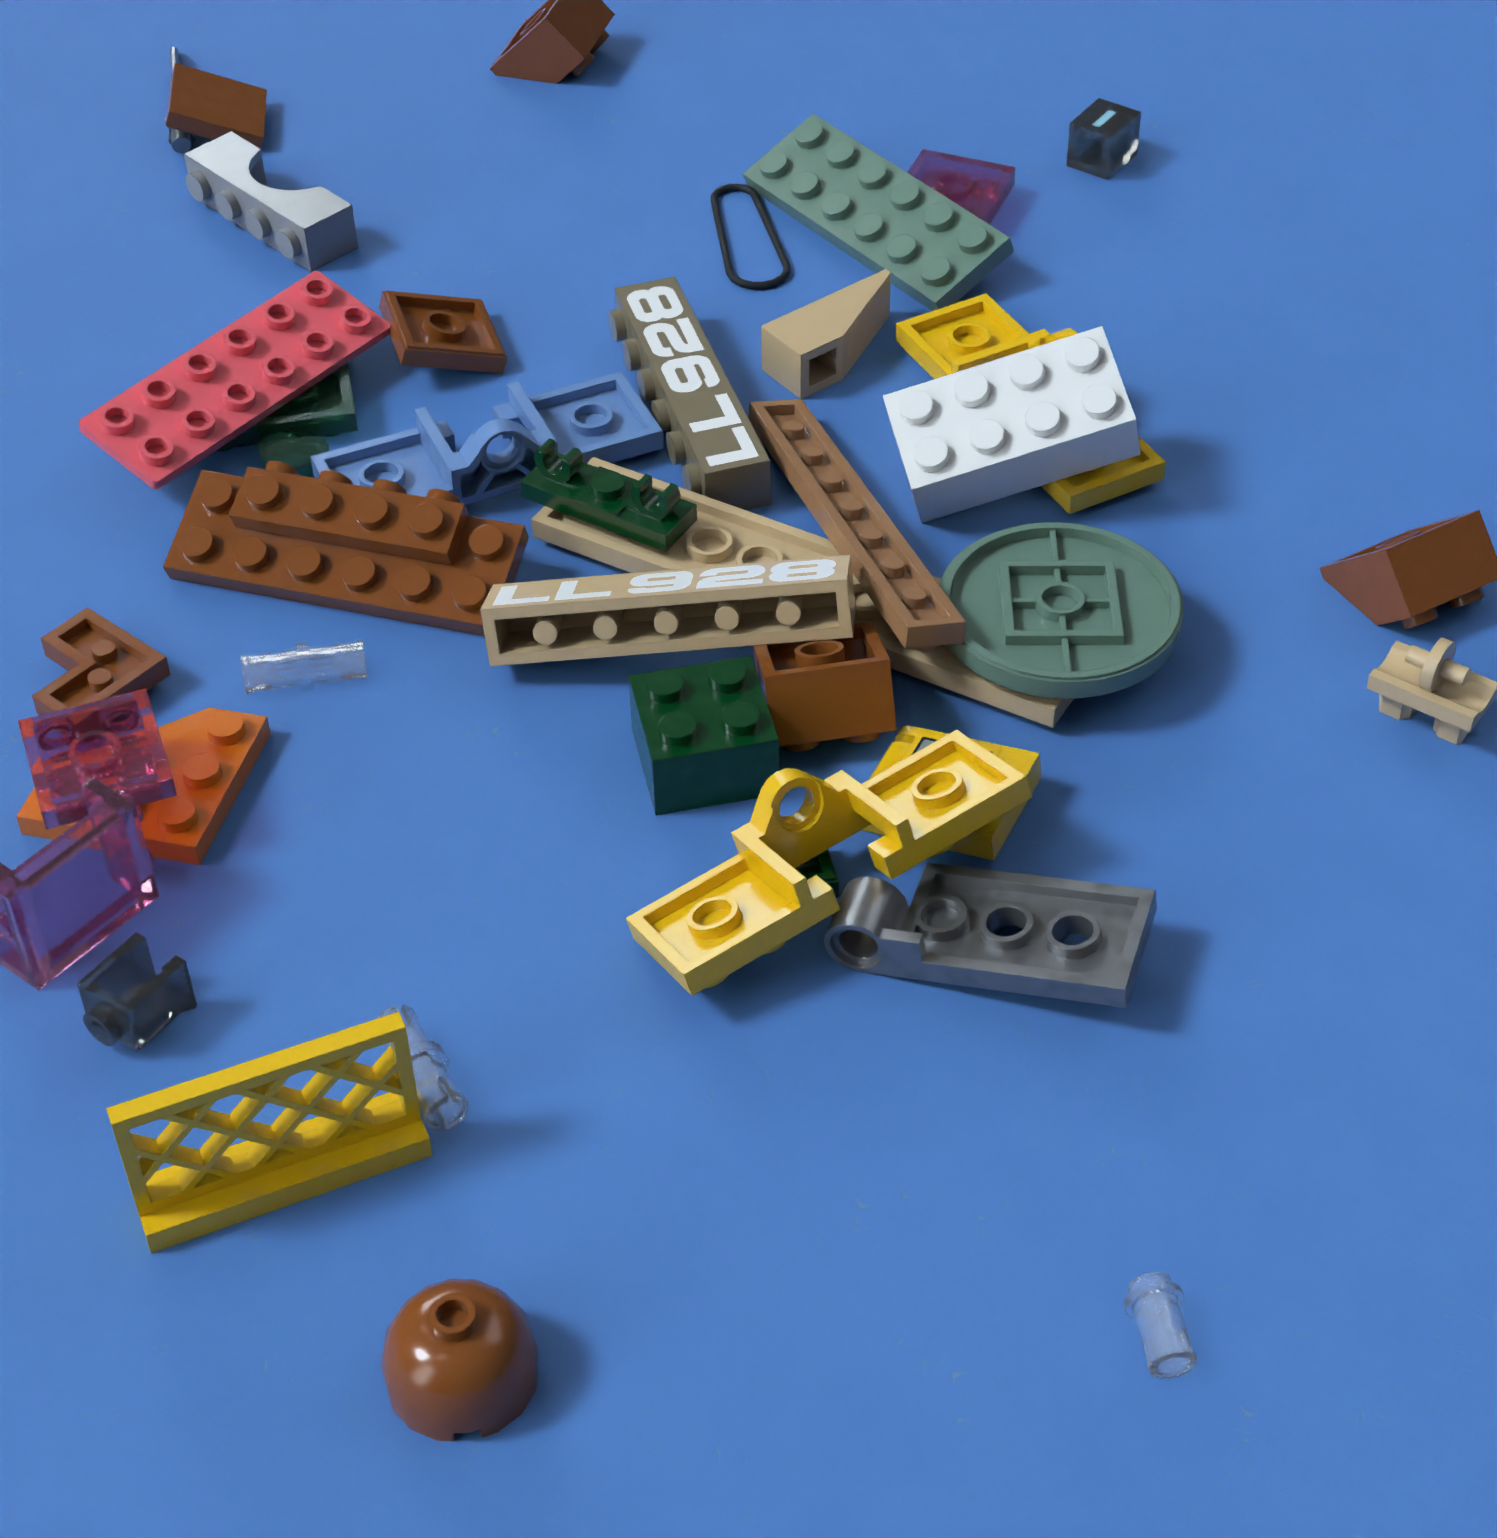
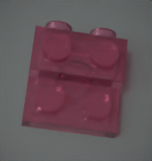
(102, 740)

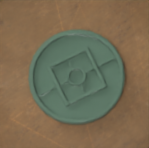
(1063, 610)

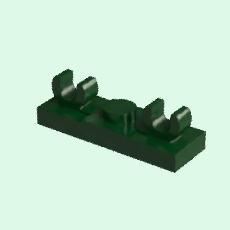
(608, 498)

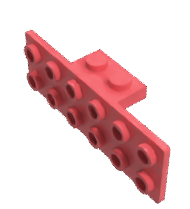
(233, 379)

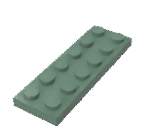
(878, 213)

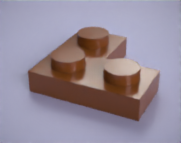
(99, 663)

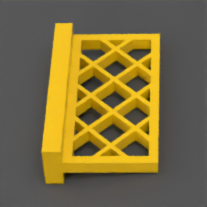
(279, 1160)

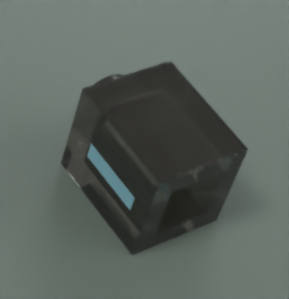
(1103, 138)

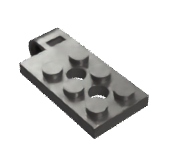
(960, 909)

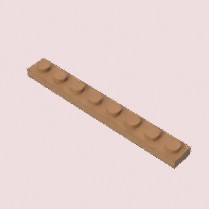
(857, 526)

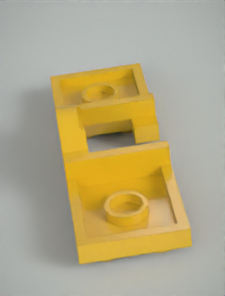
(982, 332)
(763, 901)

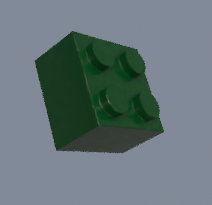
(703, 734)

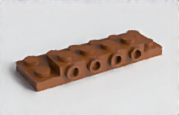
(345, 545)

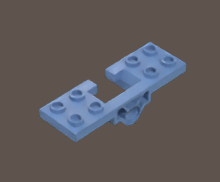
(595, 416)

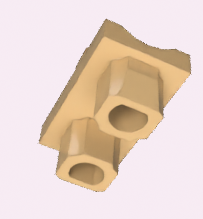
(1433, 685)

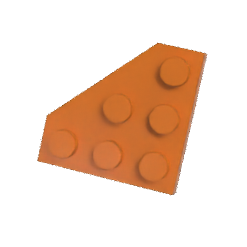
(209, 764)

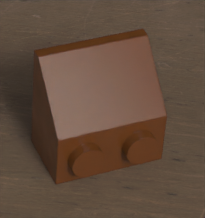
(555, 41)
(1418, 571)
(828, 689)

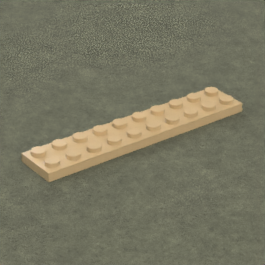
(738, 537)

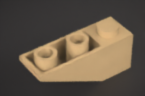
(826, 337)

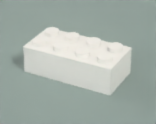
(1013, 424)

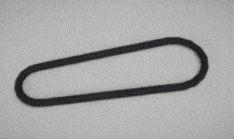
(770, 230)

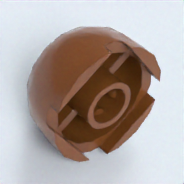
(459, 1360)

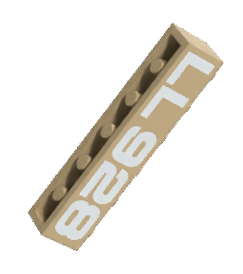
(670, 610)

